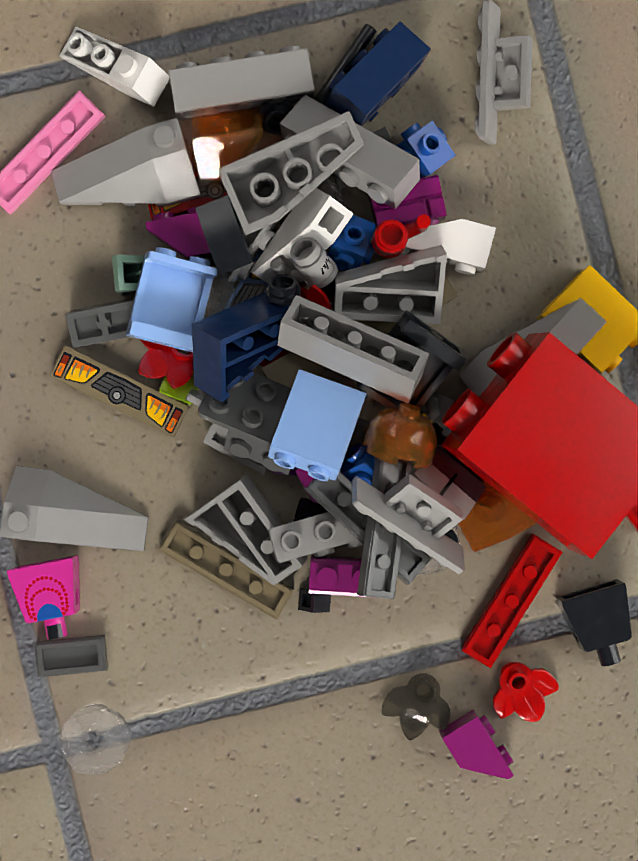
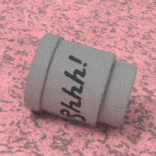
(311, 261)

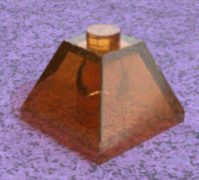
(224, 139)
(493, 520)

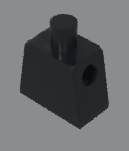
(598, 618)

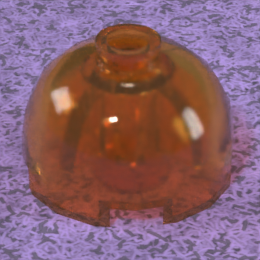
(401, 435)

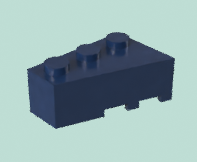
(377, 74)
(234, 344)

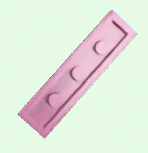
(47, 150)

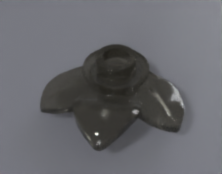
(417, 710)

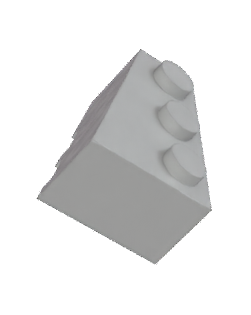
(392, 286)
(241, 523)

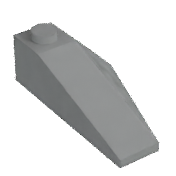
(137, 168)
(282, 175)
(571, 324)
(57, 510)

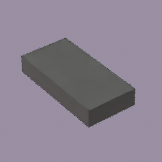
(71, 656)

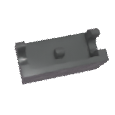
(99, 322)

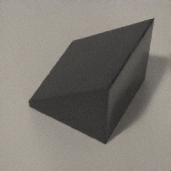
(313, 602)

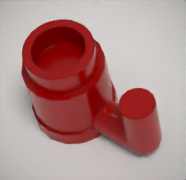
(392, 236)

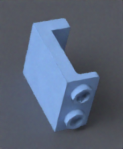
(170, 298)
(316, 426)

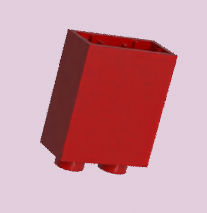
(551, 440)

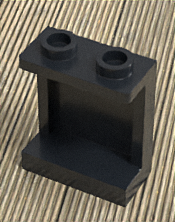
(442, 358)

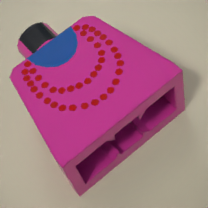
(48, 592)

